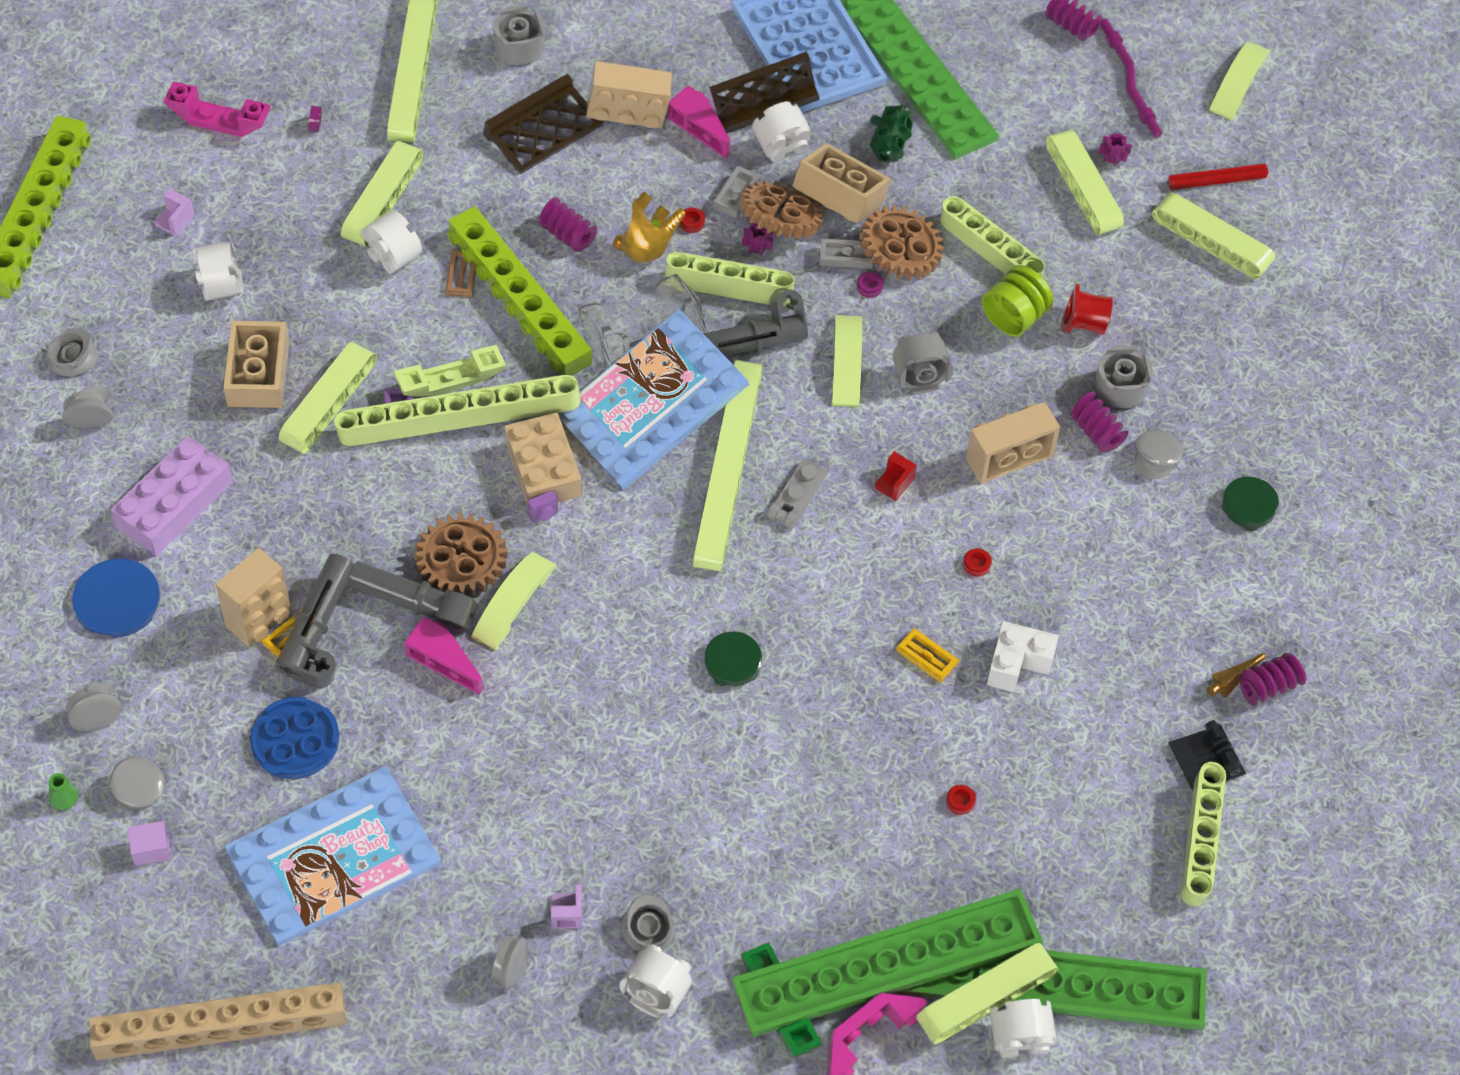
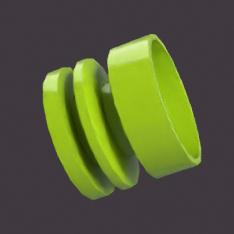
(1017, 300)

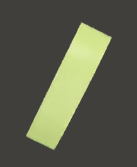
(1239, 79)
(847, 361)
(451, 376)
(511, 598)

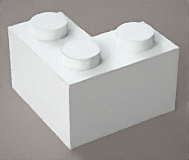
(1018, 649)

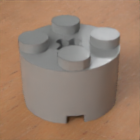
(519, 35)
(922, 362)
(1122, 377)

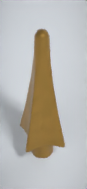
(1228, 679)

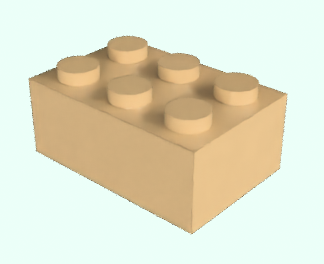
(628, 94)
(841, 183)
(256, 364)
(1012, 442)
(543, 458)
(254, 597)

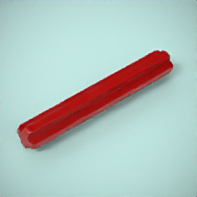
(1218, 176)

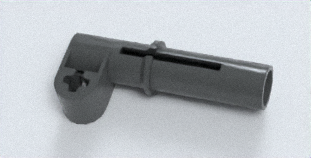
(781, 329)
(420, 598)
(299, 648)

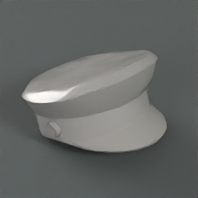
(72, 353)
(88, 408)
(1157, 453)
(93, 708)
(136, 783)
(648, 923)
(510, 961)

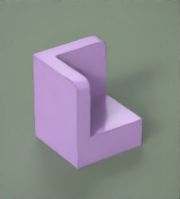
(177, 212)
(149, 843)
(567, 910)

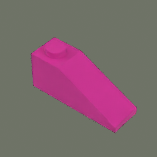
(696, 116)
(438, 650)

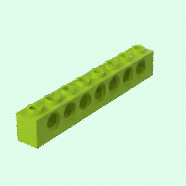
(38, 198)
(519, 292)

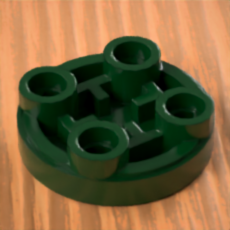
(1250, 502)
(733, 659)

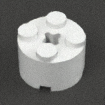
(782, 131)
(391, 241)
(218, 270)
(656, 981)
(1023, 1027)

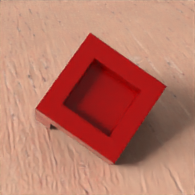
(897, 477)

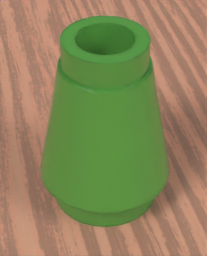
(62, 792)

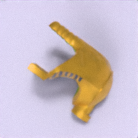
(645, 239)

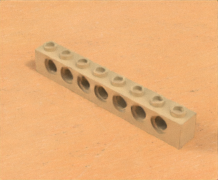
(217, 1021)

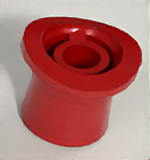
(1087, 312)

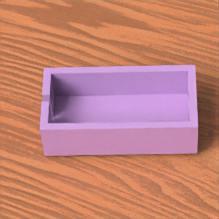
(171, 495)

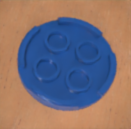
(116, 597)
(294, 738)

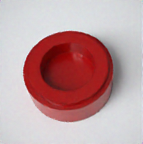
(693, 220)
(977, 562)
(960, 799)

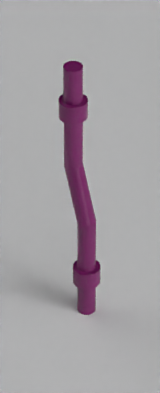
(1145, 113)

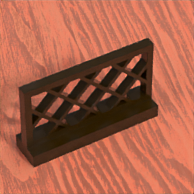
(526, 110)
(742, 112)

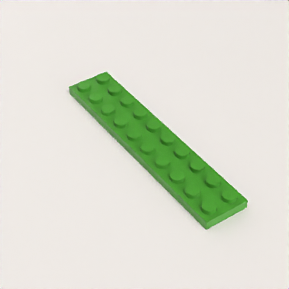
(921, 76)
(886, 962)
(1104, 989)

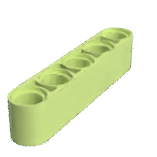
(1085, 182)
(382, 190)
(1213, 235)
(986, 237)
(728, 277)
(327, 397)
(1210, 823)
(985, 992)

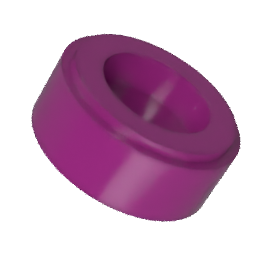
(315, 118)
(870, 284)

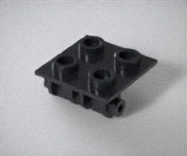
(1206, 747)

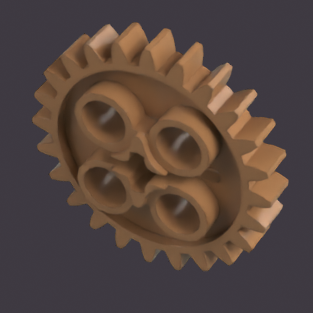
(764, 202)
(901, 242)
(461, 555)

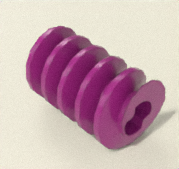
(1073, 19)
(566, 225)
(1097, 423)
(1272, 677)

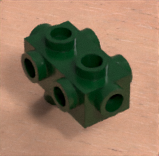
(891, 133)

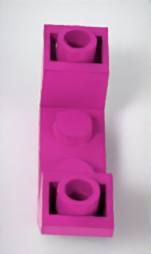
(186, 103)
(898, 1008)

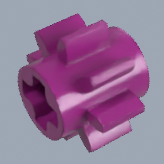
(1115, 148)
(757, 239)

